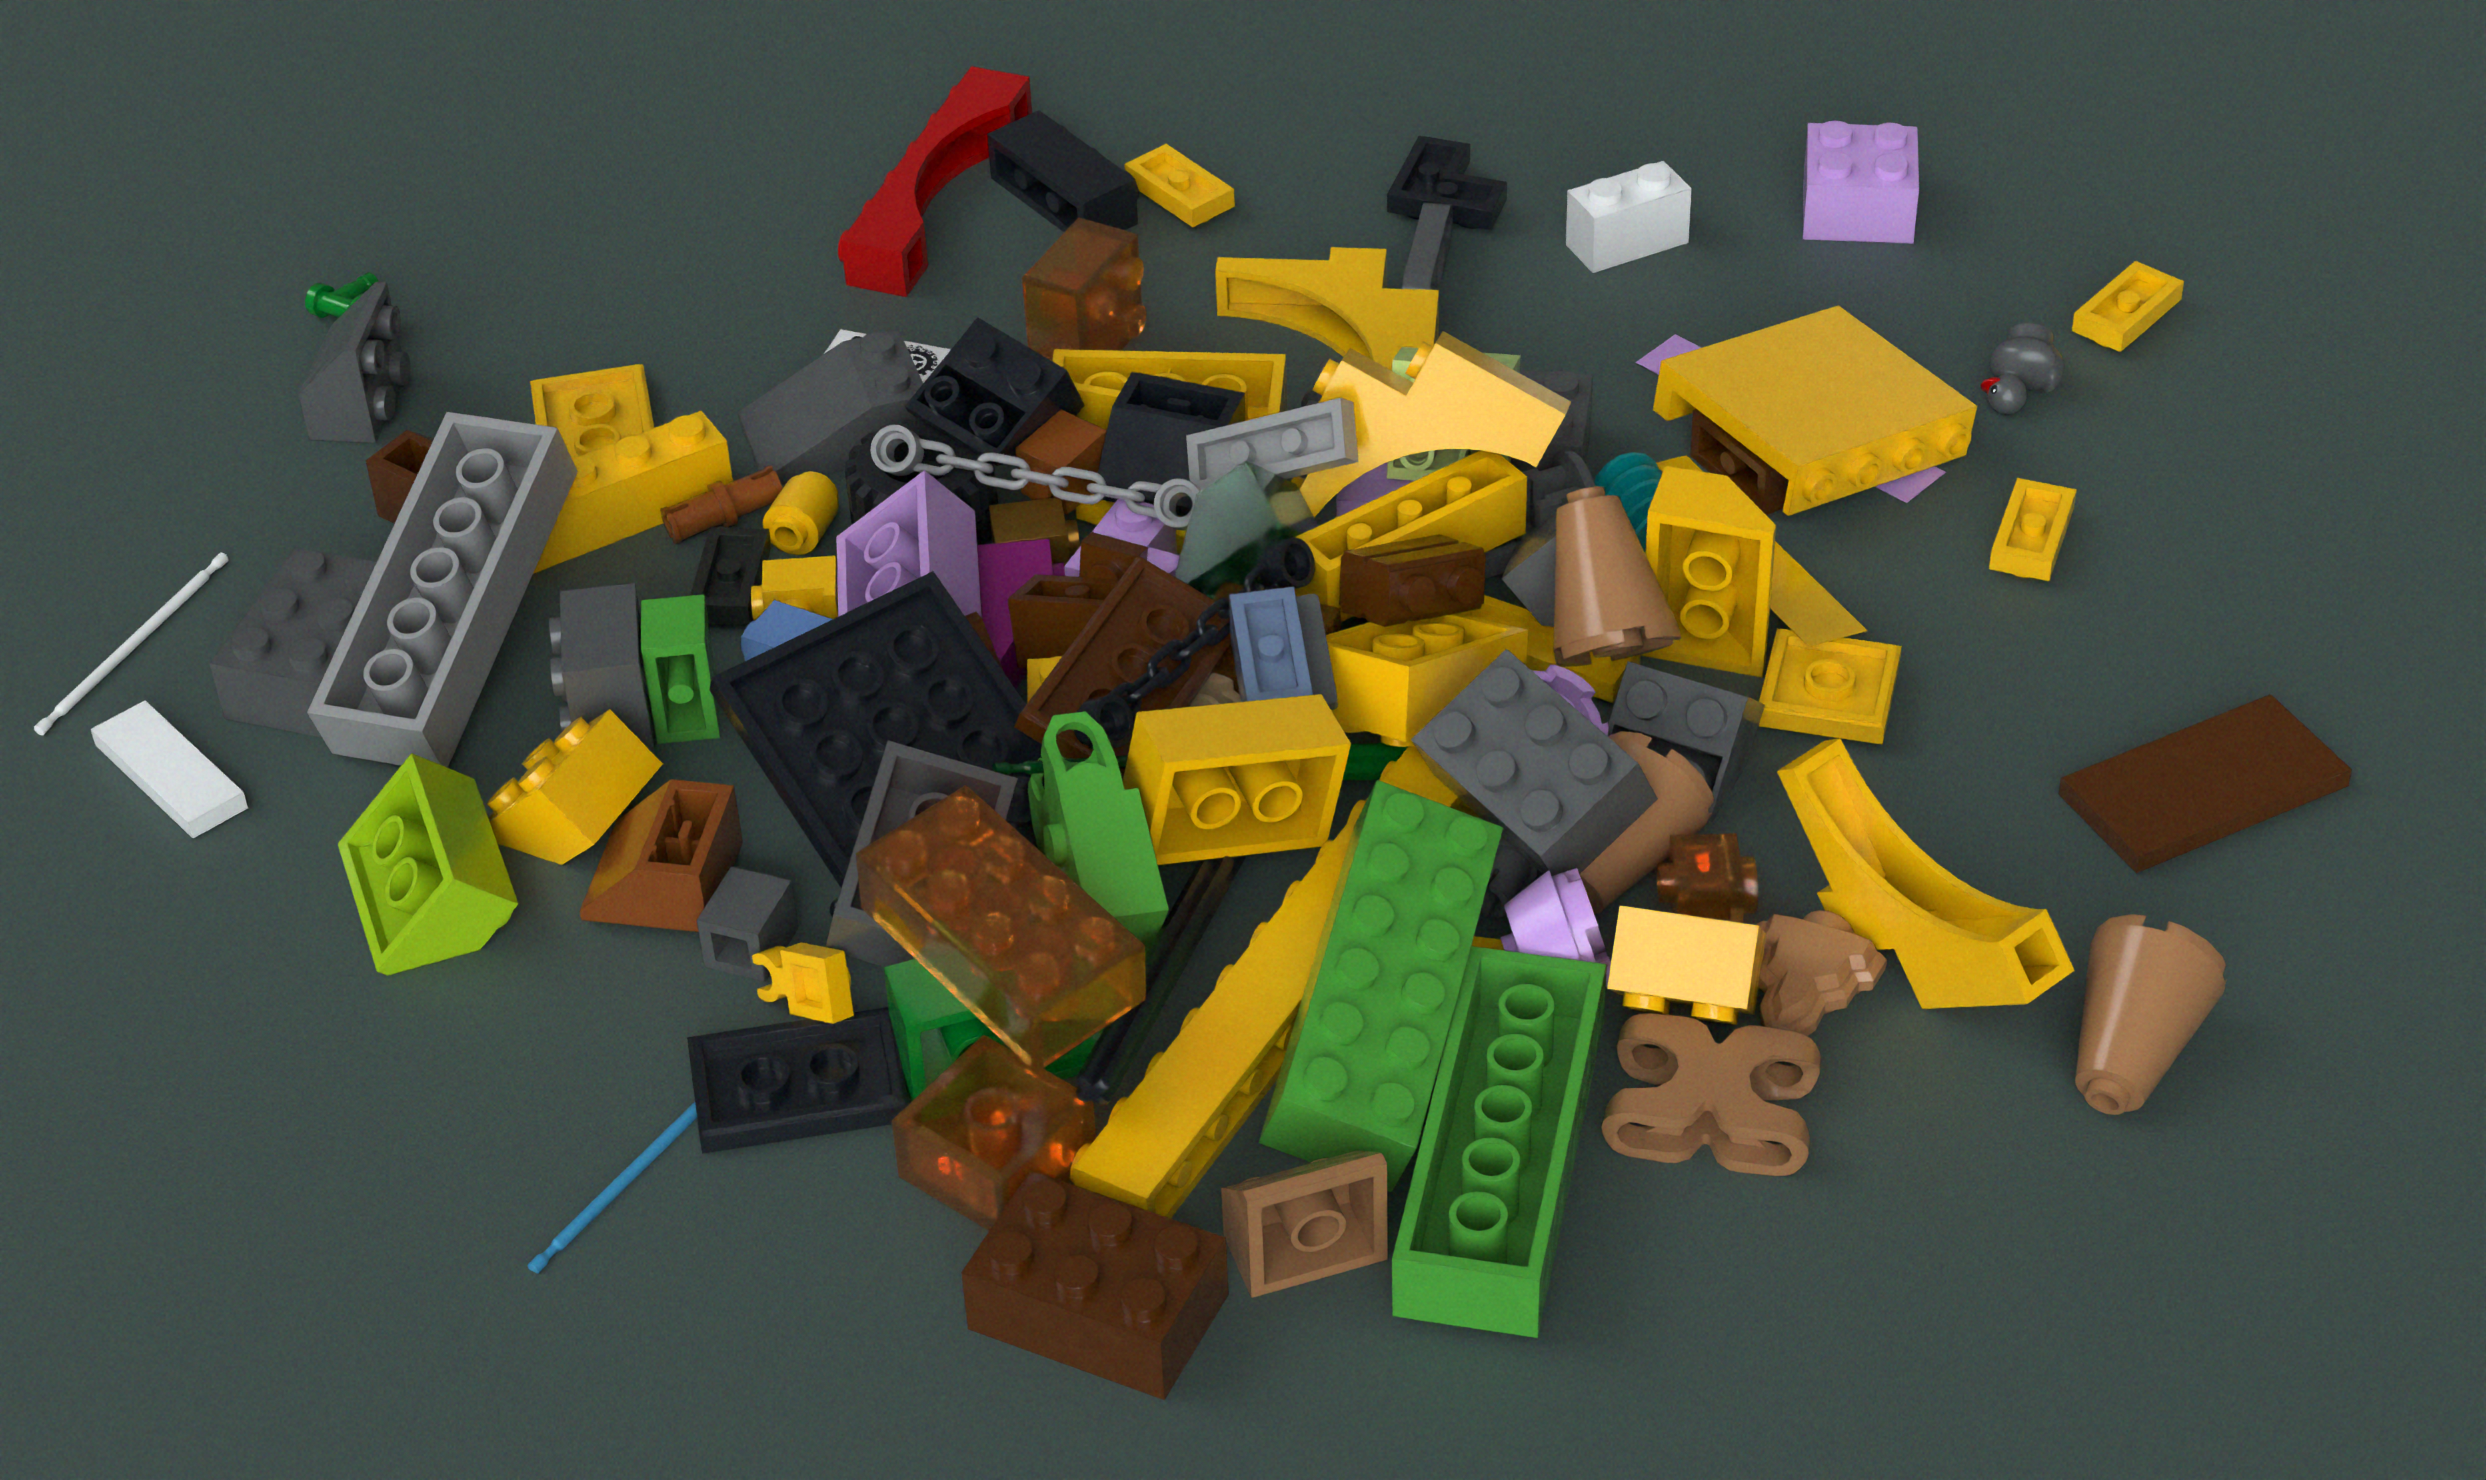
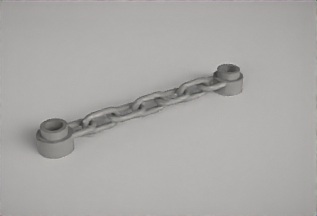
(1165, 500)

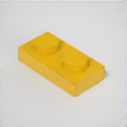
(1180, 185)
(2127, 306)
(2032, 529)

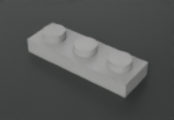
(1282, 443)

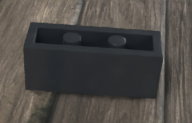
(1061, 174)

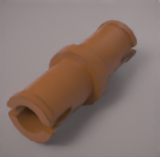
(721, 504)

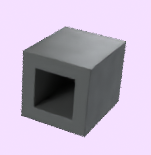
(745, 918)

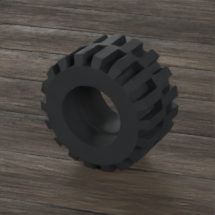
(870, 485)

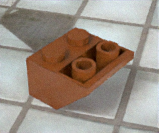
(666, 857)

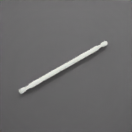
(130, 644)

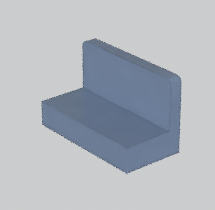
(1268, 645)

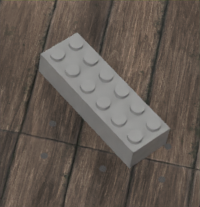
(444, 591)

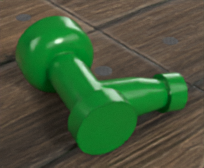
(325, 300)

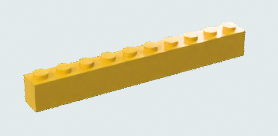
(1233, 1044)

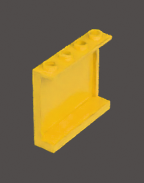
(1821, 405)

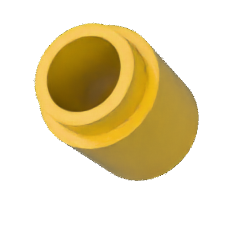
(802, 513)

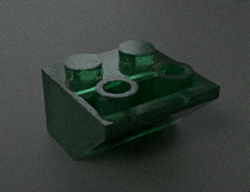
(1235, 524)

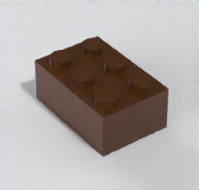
(1096, 1284)

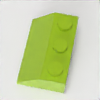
(426, 869)

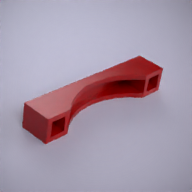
(888, 240)

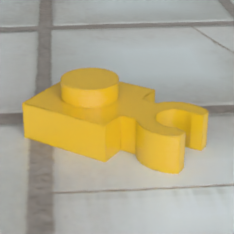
(810, 978)

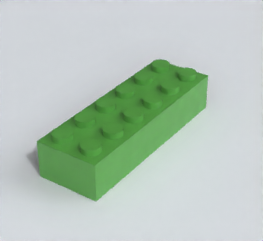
(1383, 982)
(1500, 1143)

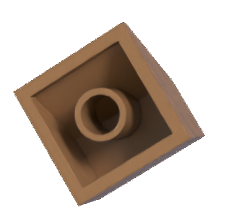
(1308, 1221)

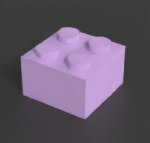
(1860, 182)

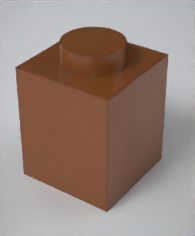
(1062, 443)

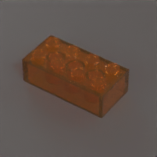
(1002, 927)

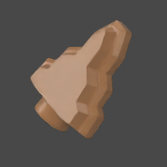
(1813, 969)

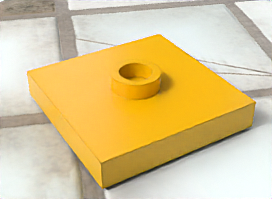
(1830, 687)

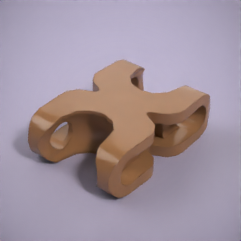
(1712, 1094)

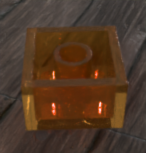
(1085, 291)
(986, 1128)

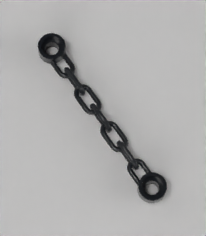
(1278, 566)

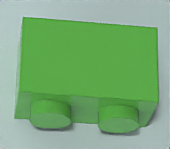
(679, 668)

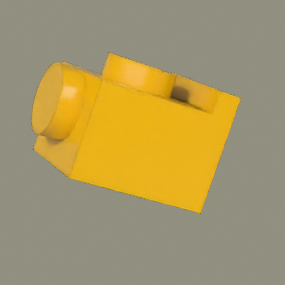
(799, 582)

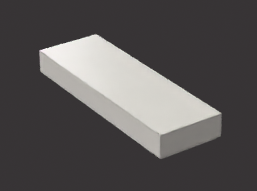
(169, 769)

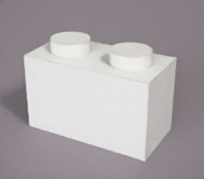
(1628, 216)

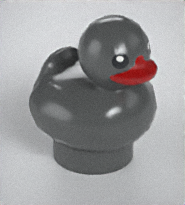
(2022, 364)

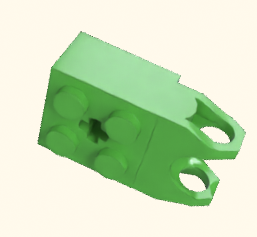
(1097, 829)

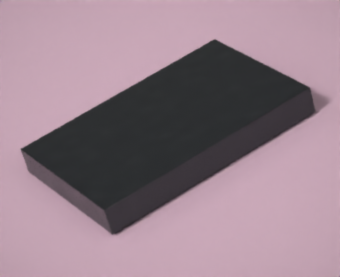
(796, 1080)

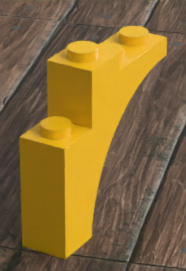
(1331, 300)
(1453, 404)
(1946, 934)

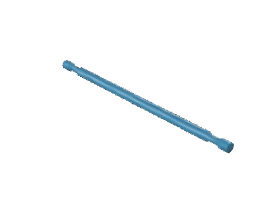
(541, 1260)

